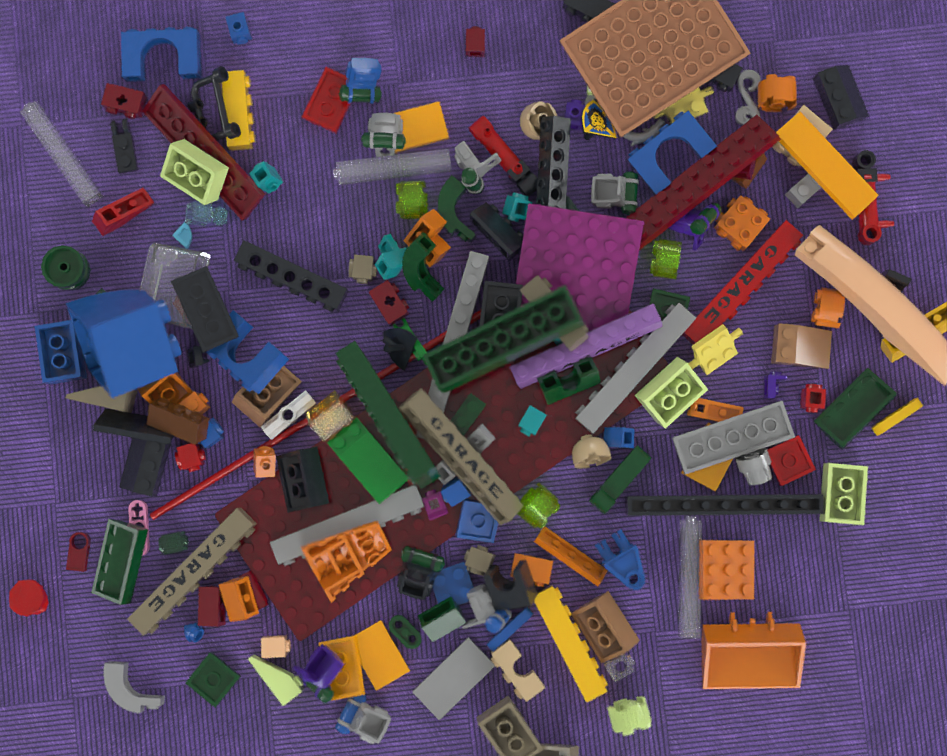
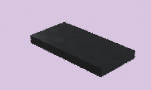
(204, 309)
(129, 425)

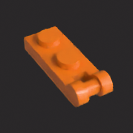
(714, 410)

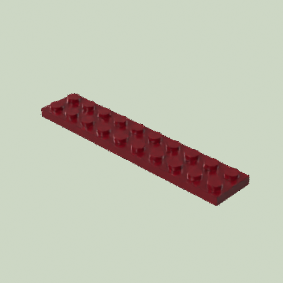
(704, 178)

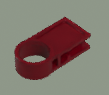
(78, 558)

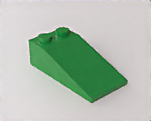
(368, 460)

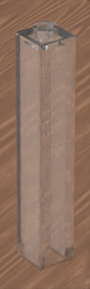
(61, 153)
(392, 166)
(688, 601)

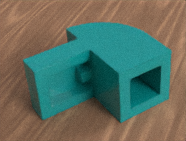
(390, 261)

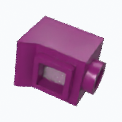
(434, 504)

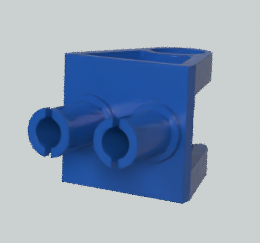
(624, 562)

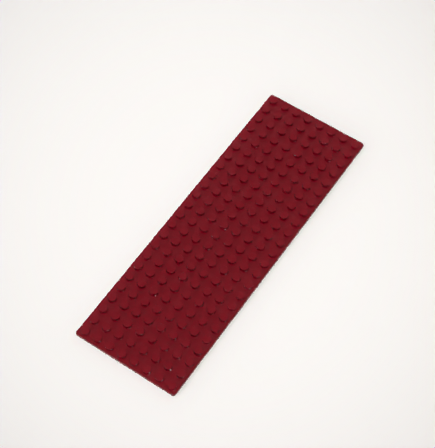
(512, 456)

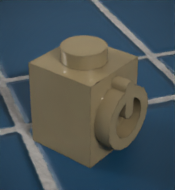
(362, 269)
(478, 559)

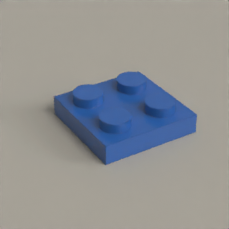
(476, 522)
(452, 582)

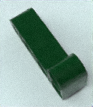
(620, 478)

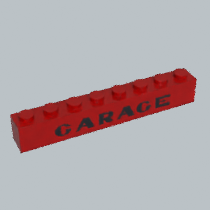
(744, 282)

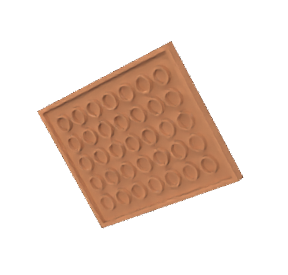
(652, 55)

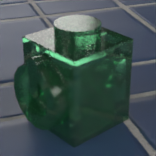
(173, 542)

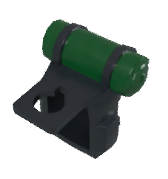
(418, 572)

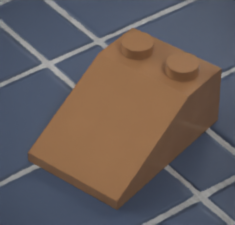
(801, 346)
(263, 405)

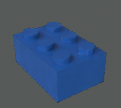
(59, 353)

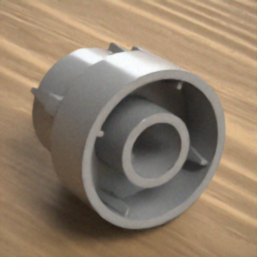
(755, 466)

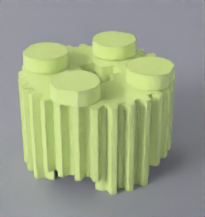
(629, 715)

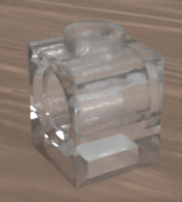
(618, 675)

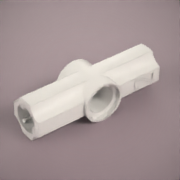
(279, 423)

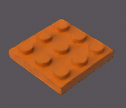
(726, 569)

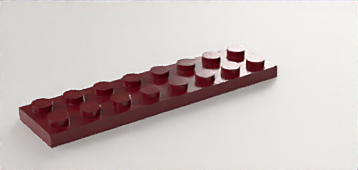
(179, 123)

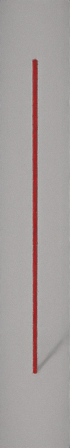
(283, 435)

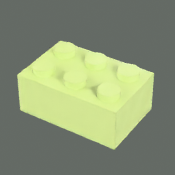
(194, 171)
(671, 392)
(844, 493)

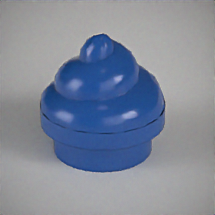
(193, 632)

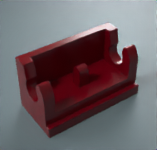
(211, 607)

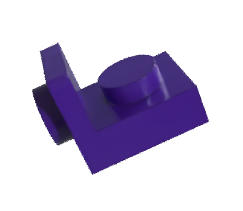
(770, 387)

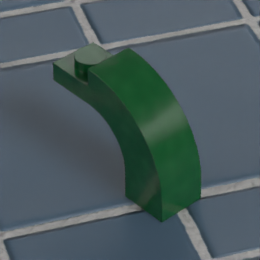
(447, 200)
(415, 267)

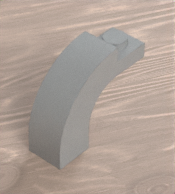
(478, 440)
(121, 691)

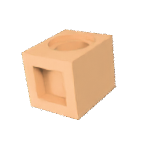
(275, 646)

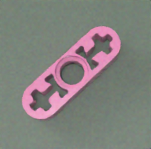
(143, 513)

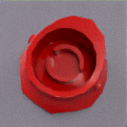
(28, 598)

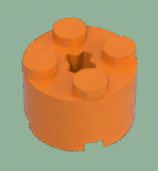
(777, 93)
(829, 307)

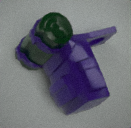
(697, 222)
(320, 671)

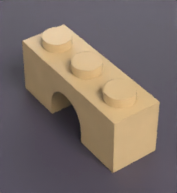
(526, 685)

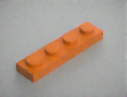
(570, 556)

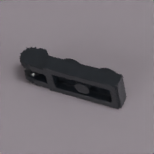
(124, 148)

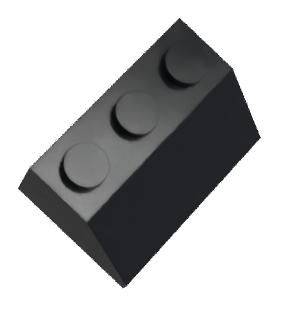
(840, 96)
(497, 230)
(144, 467)
(302, 479)

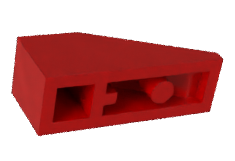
(121, 211)

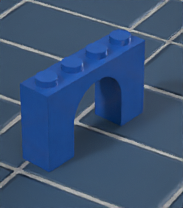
(137, 43)
(683, 128)
(260, 369)

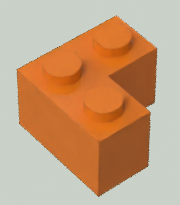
(431, 225)

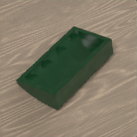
(855, 408)
(119, 561)

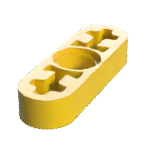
(897, 416)

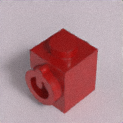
(813, 398)
(190, 457)

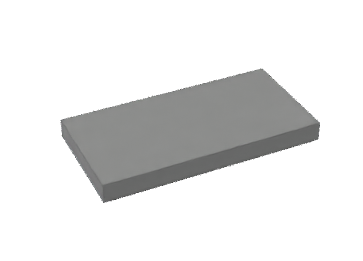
(453, 678)

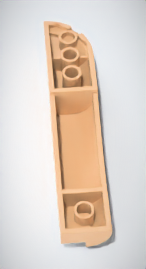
(878, 300)

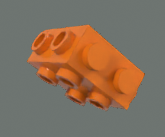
(741, 222)

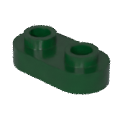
(405, 631)

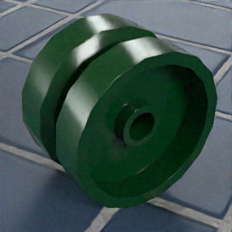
(64, 257)

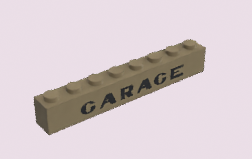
(461, 457)
(192, 571)

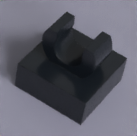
(195, 357)

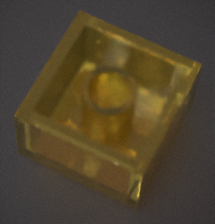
(329, 416)

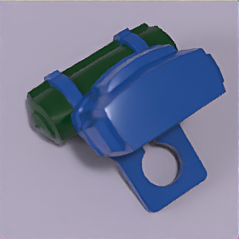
(361, 81)

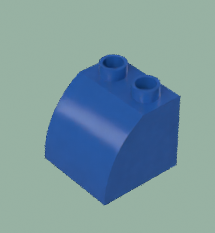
(124, 339)

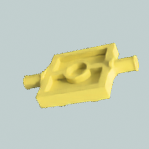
(692, 102)
(715, 349)

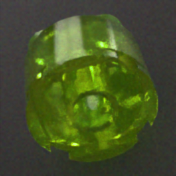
(412, 199)
(667, 258)
(538, 506)

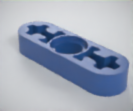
(510, 628)

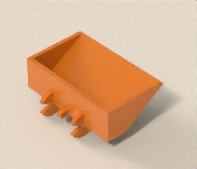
(752, 655)

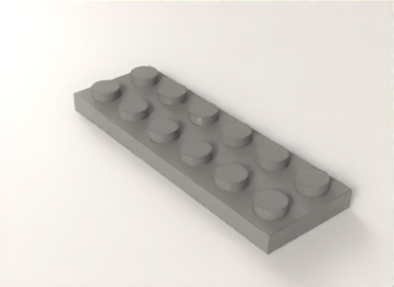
(733, 437)

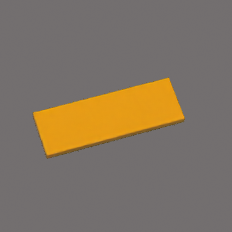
(826, 165)

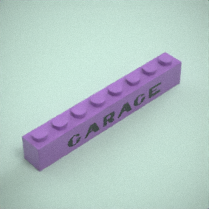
(599, 341)

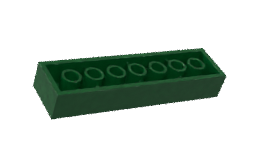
(503, 339)
(386, 416)

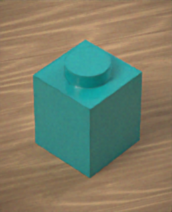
(531, 421)

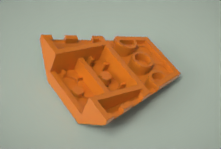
(345, 556)

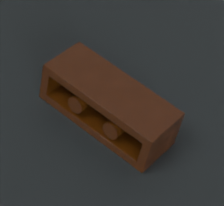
(178, 421)

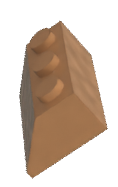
(605, 627)

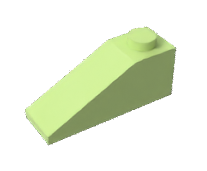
(280, 681)

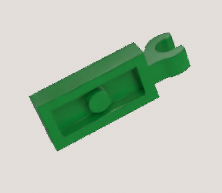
(419, 349)

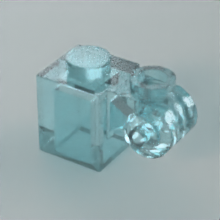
(203, 214)

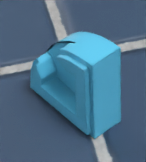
(183, 235)

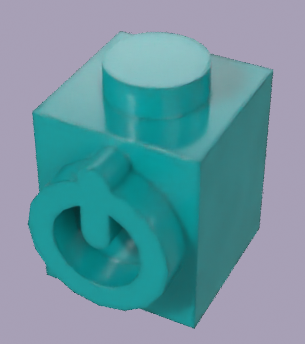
(266, 177)
(516, 207)

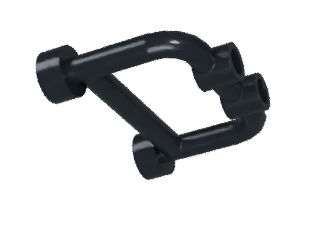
(218, 76)

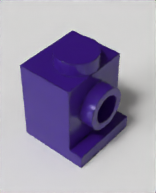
(574, 105)

